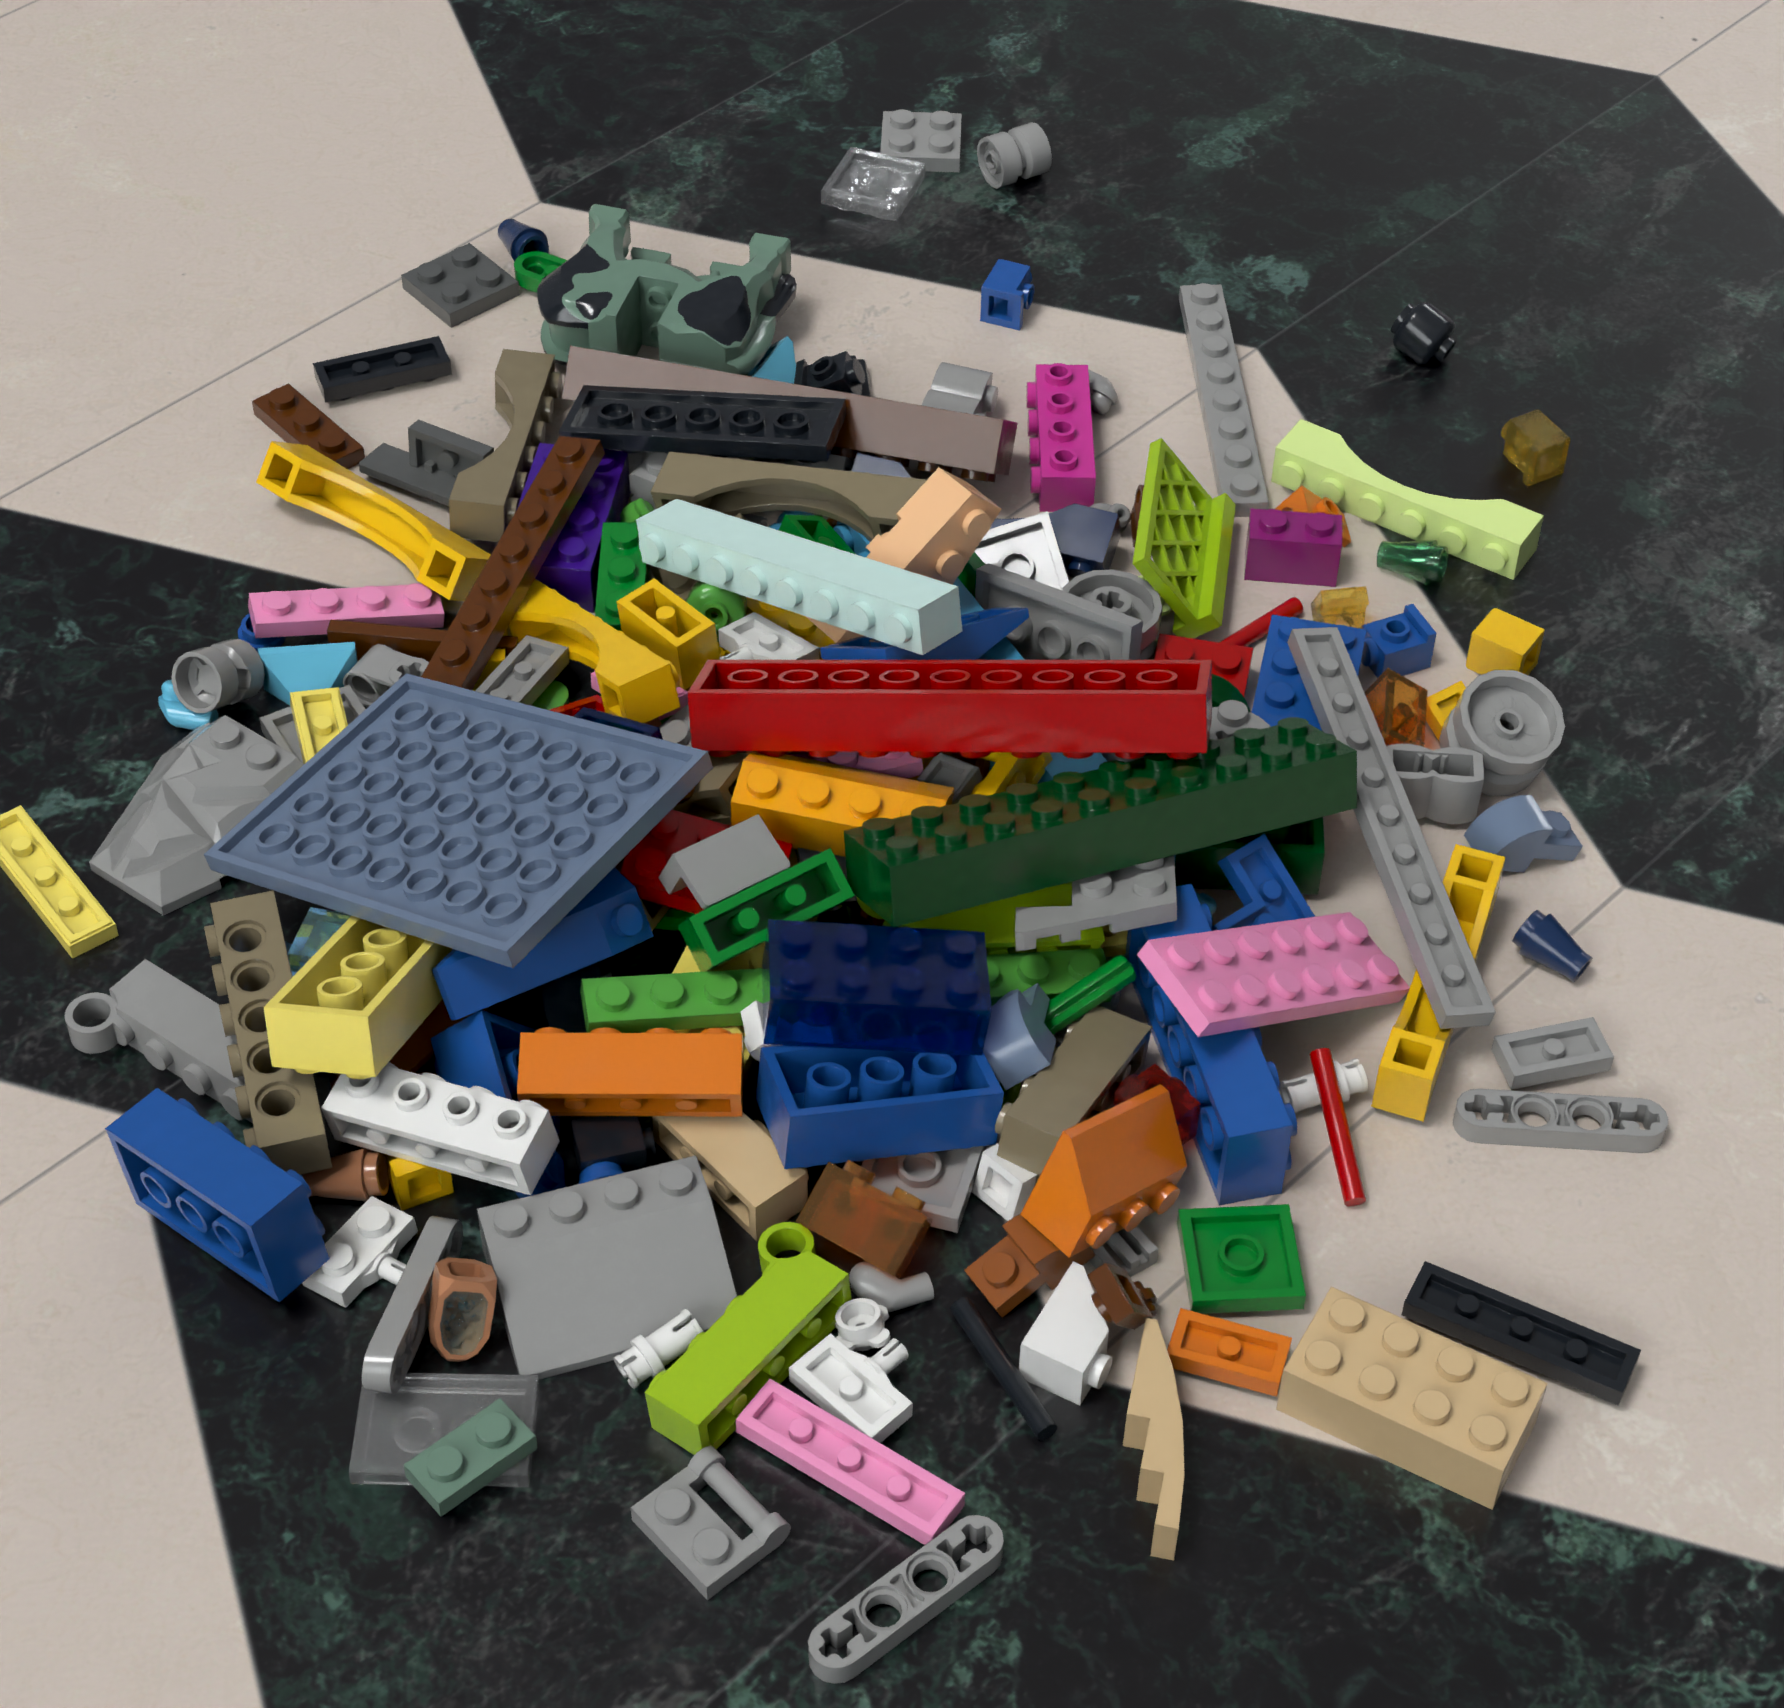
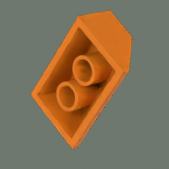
(1109, 1173)

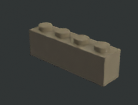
(1074, 1087)

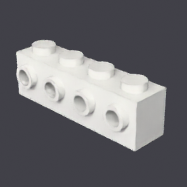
(444, 1126)

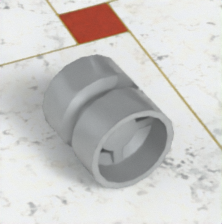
(1013, 154)
(217, 675)

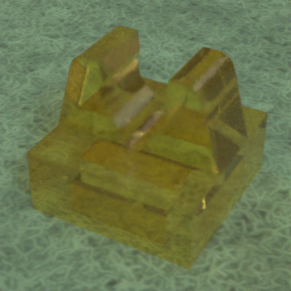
(1341, 604)

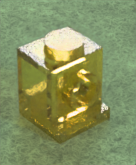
(1535, 446)

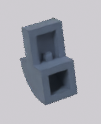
(1523, 832)
(1017, 1037)

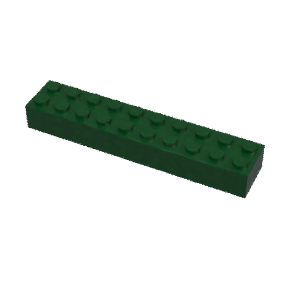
(1097, 821)

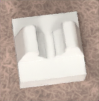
(1003, 1184)

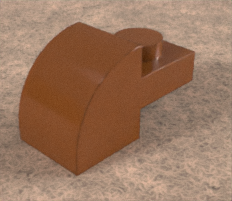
(1020, 1265)

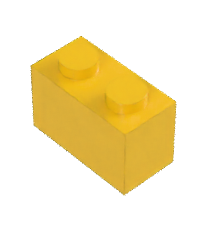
(669, 629)

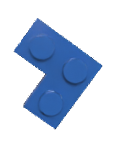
(1262, 887)

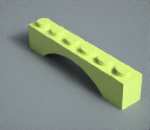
(1478, 531)

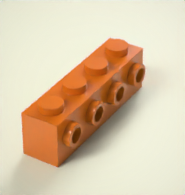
(633, 1072)

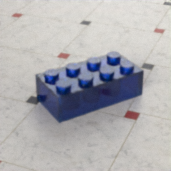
(875, 987)

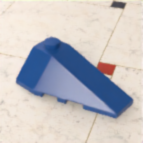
(979, 634)
(595, 929)
(486, 1054)

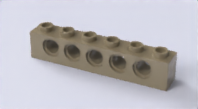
(251, 973)

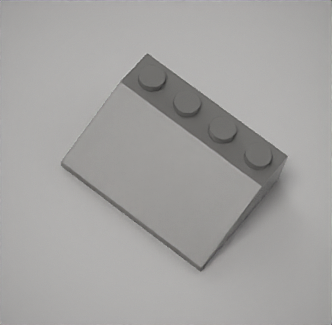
(605, 1263)

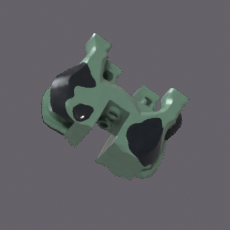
(694, 320)

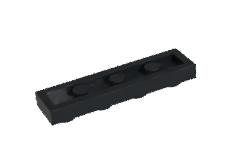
(1521, 1333)

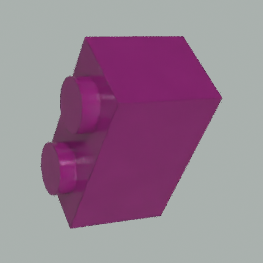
(1293, 547)

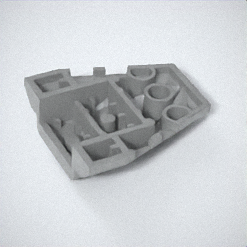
(185, 809)

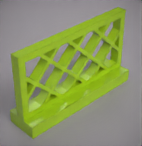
(1185, 542)

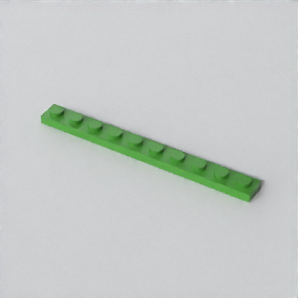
(718, 997)

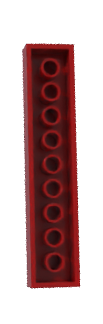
(953, 707)

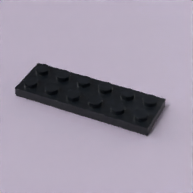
(707, 422)

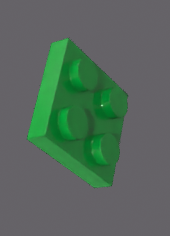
(1240, 1259)

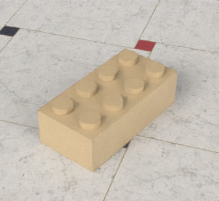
(1411, 1397)

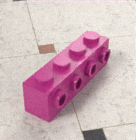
(1063, 436)

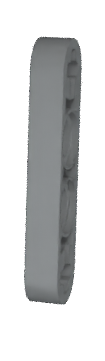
(1559, 1113)
(408, 1309)
(900, 1591)

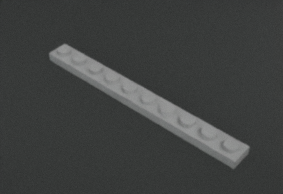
(1393, 834)

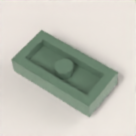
(470, 1456)

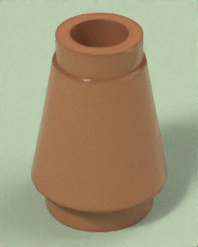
(352, 1177)

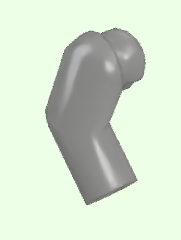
(1101, 393)
(886, 1290)

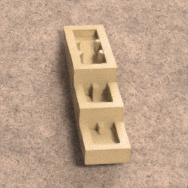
(1156, 1427)

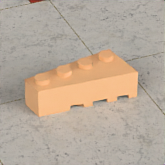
(933, 534)

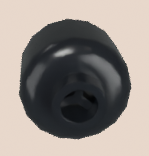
(1423, 333)

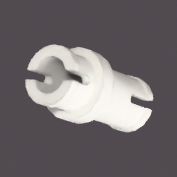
(1303, 1091)
(658, 1349)

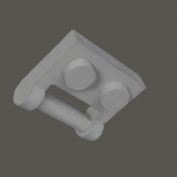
(696, 1536)

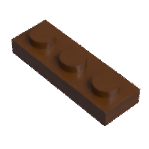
(303, 423)

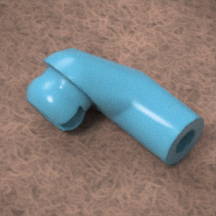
(178, 714)

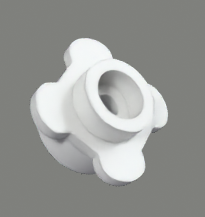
(862, 1324)

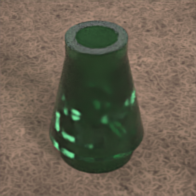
(1417, 560)

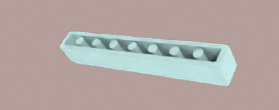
(801, 576)

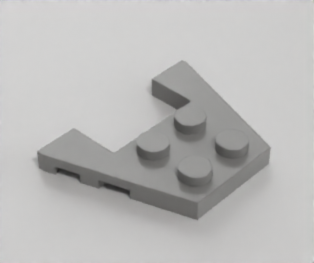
(1119, 898)

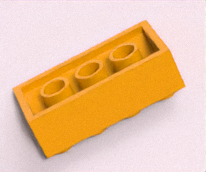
(819, 800)

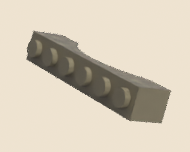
(746, 486)
(491, 490)

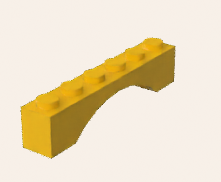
(325, 487)
(629, 675)
(1416, 1041)

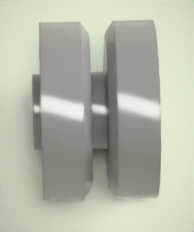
(1126, 595)
(1511, 724)

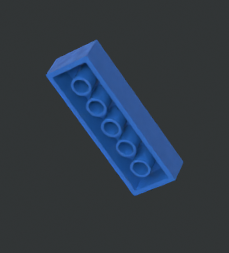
(1242, 1118)

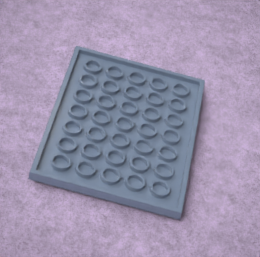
(460, 817)

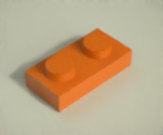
(1229, 1352)

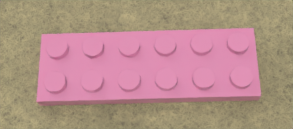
(1273, 972)

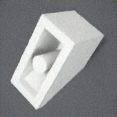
(1067, 1341)

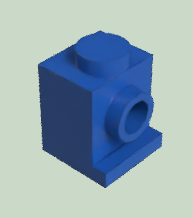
(1006, 294)
(1399, 643)

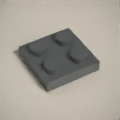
(460, 285)

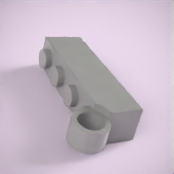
(165, 1023)

